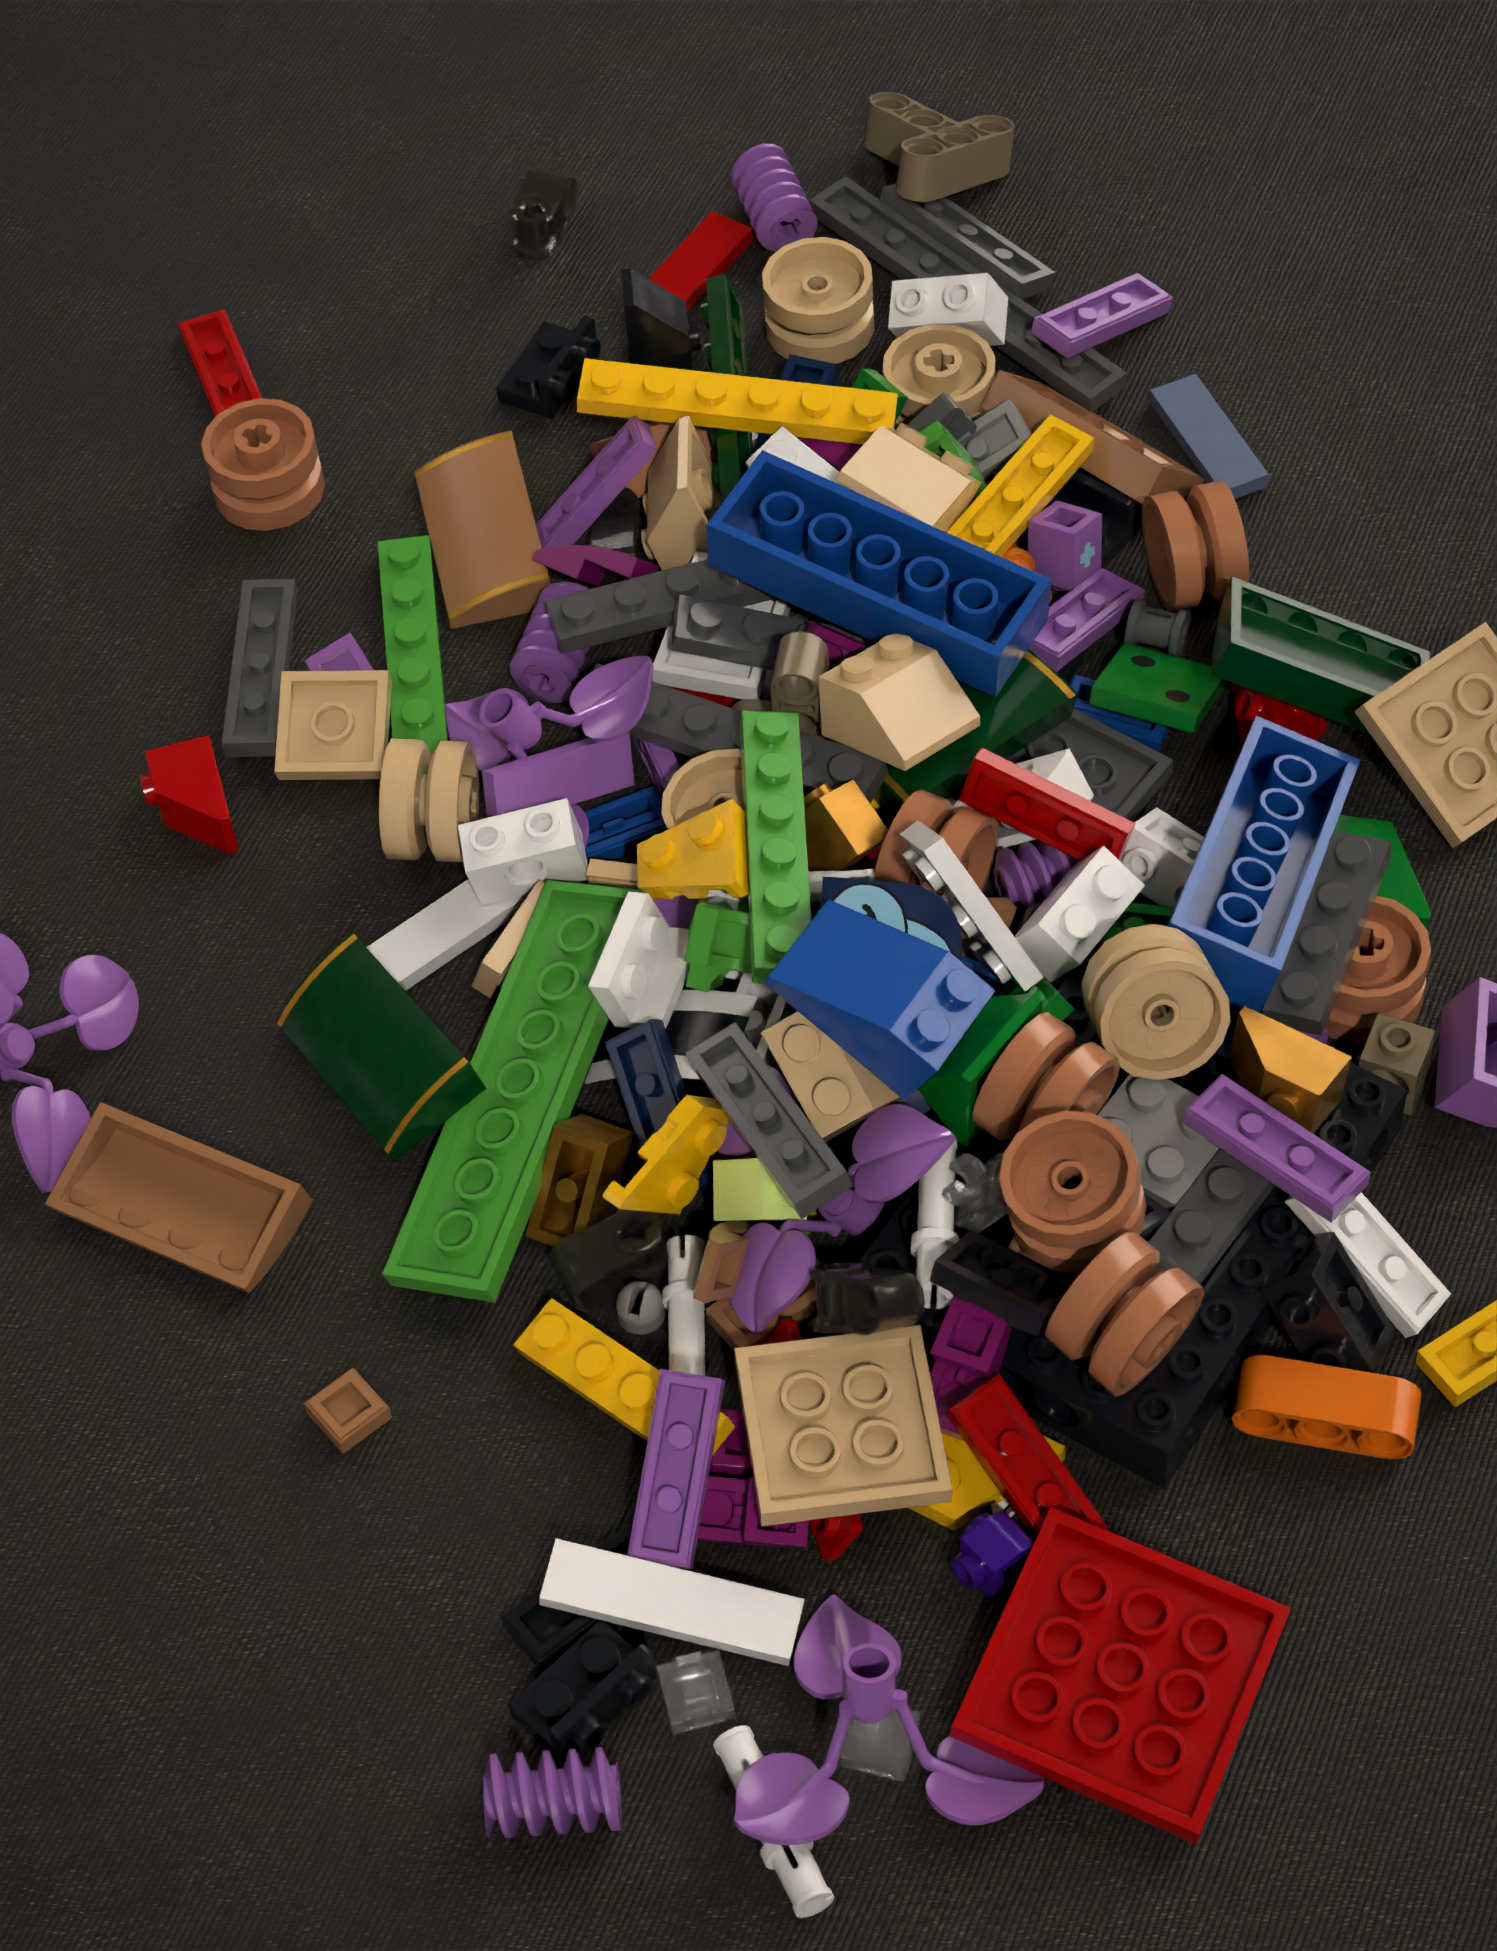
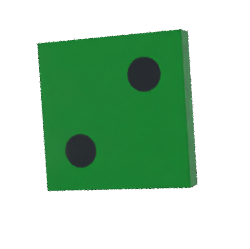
(1157, 688)

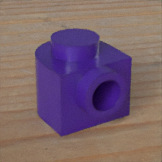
(992, 1555)

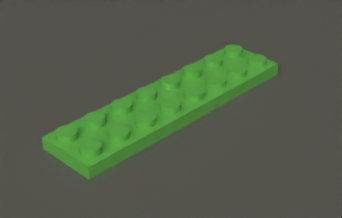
(533, 1067)

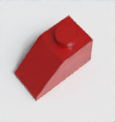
(190, 792)

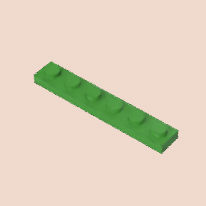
(412, 640)
(774, 836)

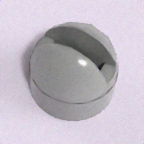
(651, 1311)

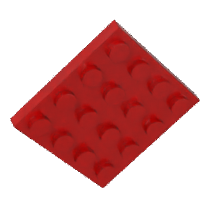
(1121, 1674)

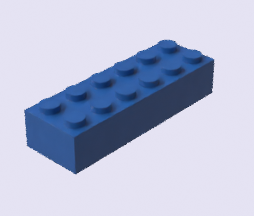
(877, 570)
(1262, 857)

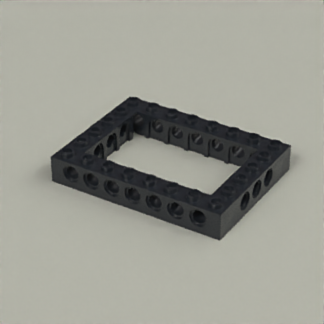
(1170, 1408)

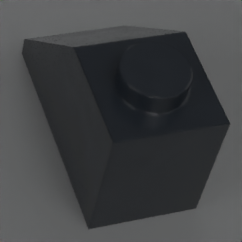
(657, 324)

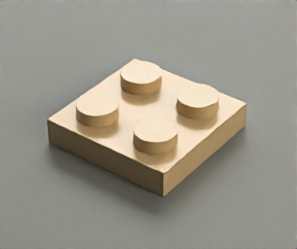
(332, 724)

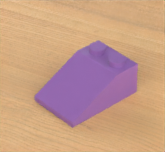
(1469, 1055)

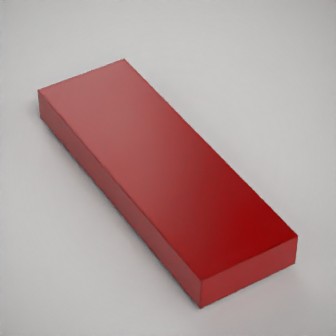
(701, 256)
(218, 361)
(1043, 808)
(1018, 1456)

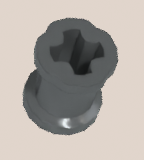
(1157, 627)

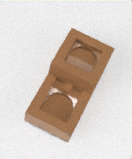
(722, 1262)

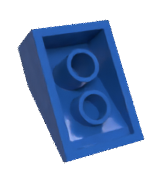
(880, 994)

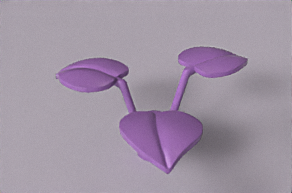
(504, 724)
(104, 1010)
(891, 1154)
(848, 1656)

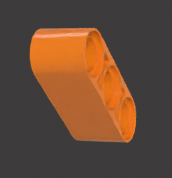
(1327, 1407)

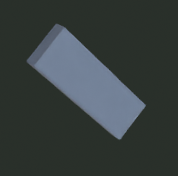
(1208, 436)

